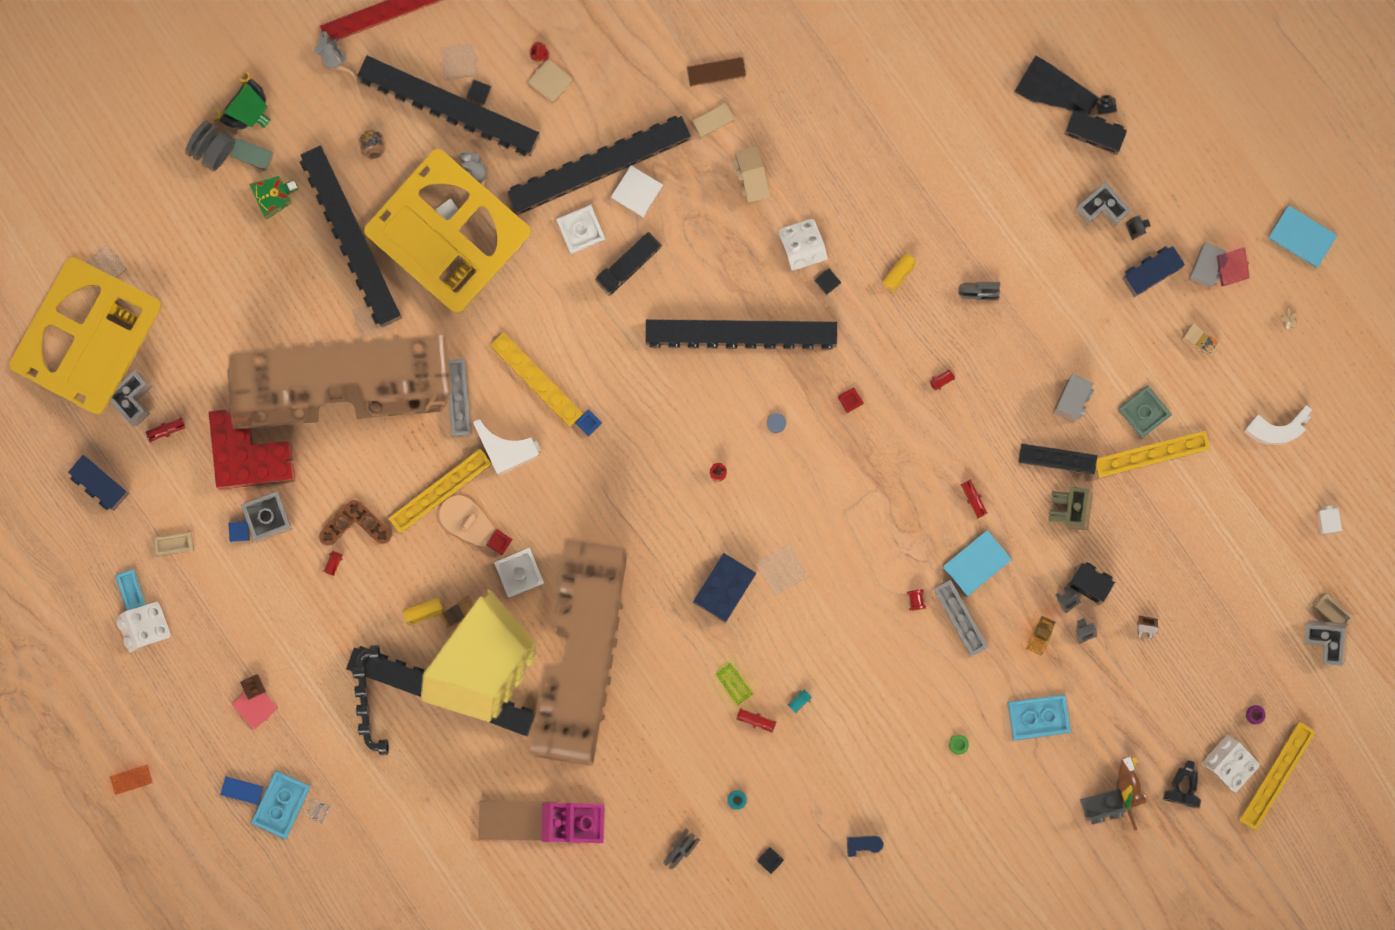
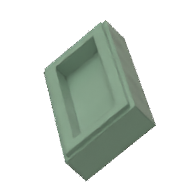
(251, 154)

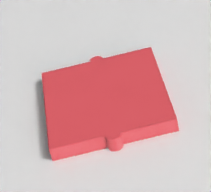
(256, 709)

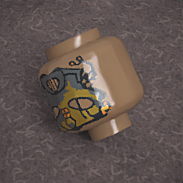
(372, 144)

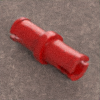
(165, 429)
(974, 499)
(756, 720)

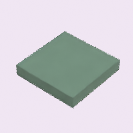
(1144, 412)

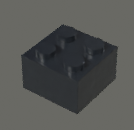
(1091, 583)

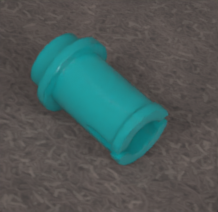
(800, 700)

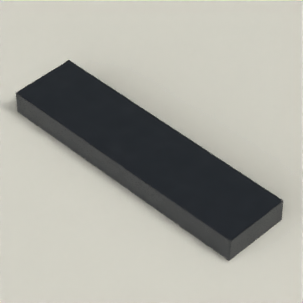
(1058, 459)

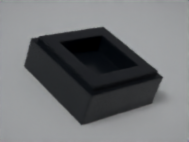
(478, 92)
(827, 281)
(770, 860)

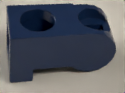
(871, 843)

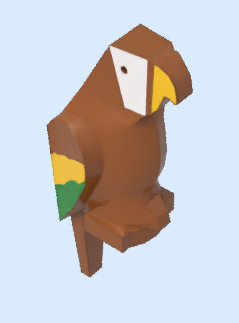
(1129, 786)

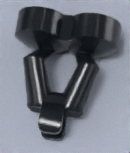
(1176, 796)

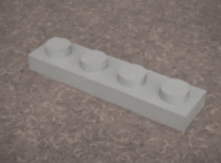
(459, 399)
(960, 618)

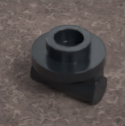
(1106, 104)

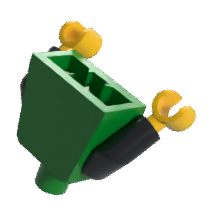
(245, 107)

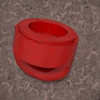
(539, 52)

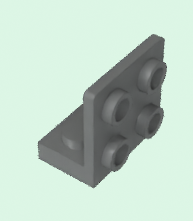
(1102, 806)

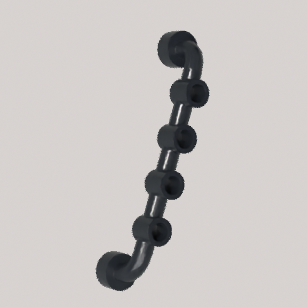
(363, 709)

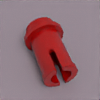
(942, 379)
(333, 562)

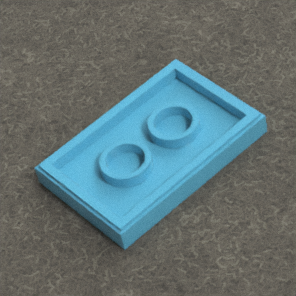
(1302, 236)
(977, 563)
(1039, 717)
(280, 804)

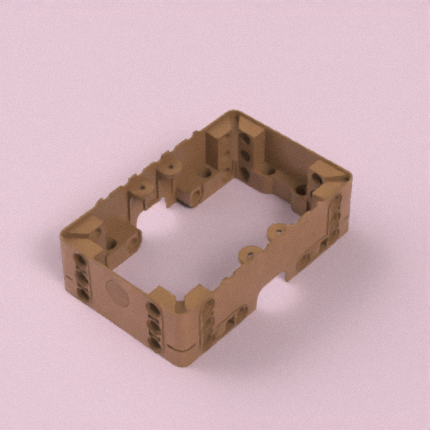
(339, 372)
(588, 657)

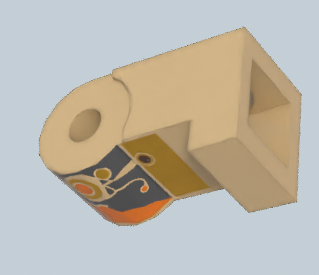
(1201, 341)

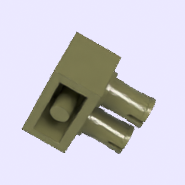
(1078, 509)

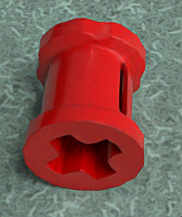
(721, 467)
(916, 600)

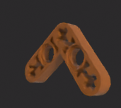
(351, 519)

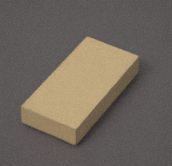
(713, 120)
(173, 544)
(1333, 610)

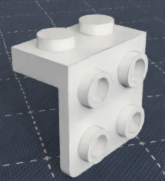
(803, 244)
(143, 626)
(1231, 763)

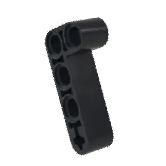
(611, 279)

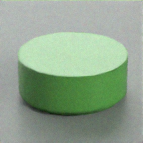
(958, 744)

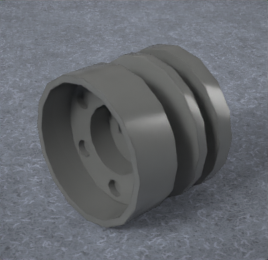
(210, 146)

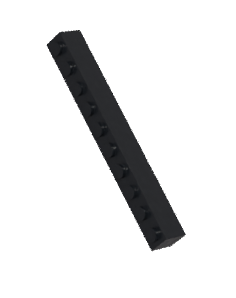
(448, 105)
(599, 165)
(351, 236)
(741, 333)
(411, 681)

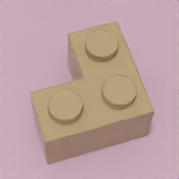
(752, 174)

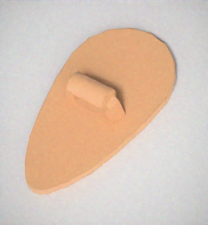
(466, 520)

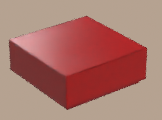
(850, 400)
(499, 542)

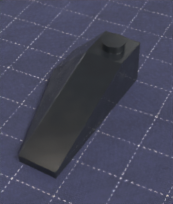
(1051, 86)

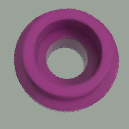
(1261, 712)

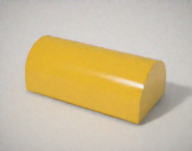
(899, 272)
(423, 611)

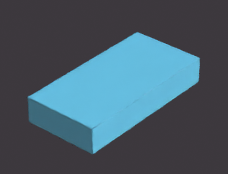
(130, 589)

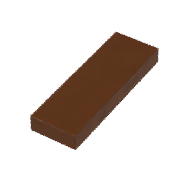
(716, 71)

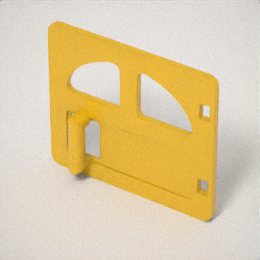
(428, 243)
(99, 348)

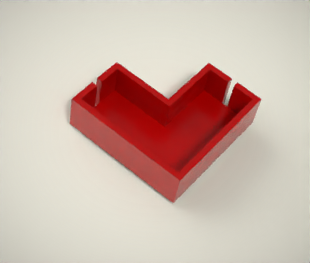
(242, 463)

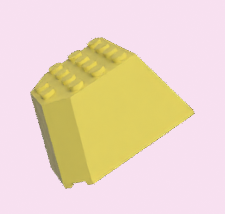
(480, 662)

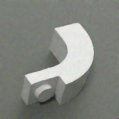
(1277, 435)

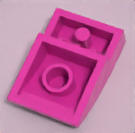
(572, 823)

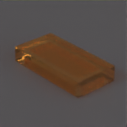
(131, 779)

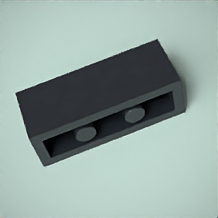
(1096, 131)

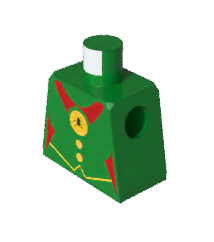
(273, 195)

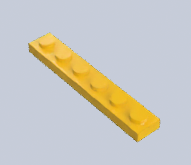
(536, 379)
(1152, 454)
(440, 491)
(1277, 776)

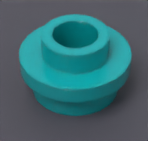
(743, 800)

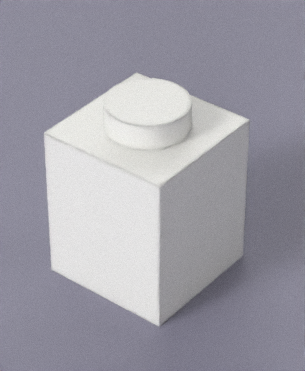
(1329, 520)

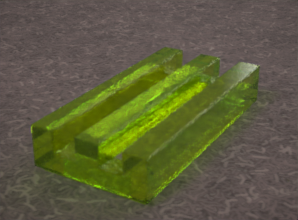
(743, 697)

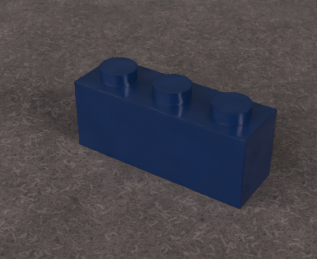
(1153, 270)
(97, 483)

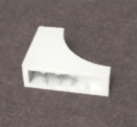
(505, 453)

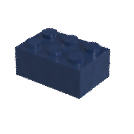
(724, 588)

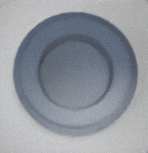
(776, 423)

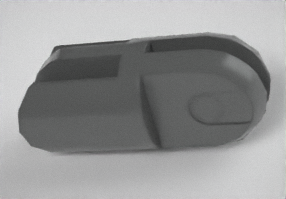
(980, 291)
(681, 848)

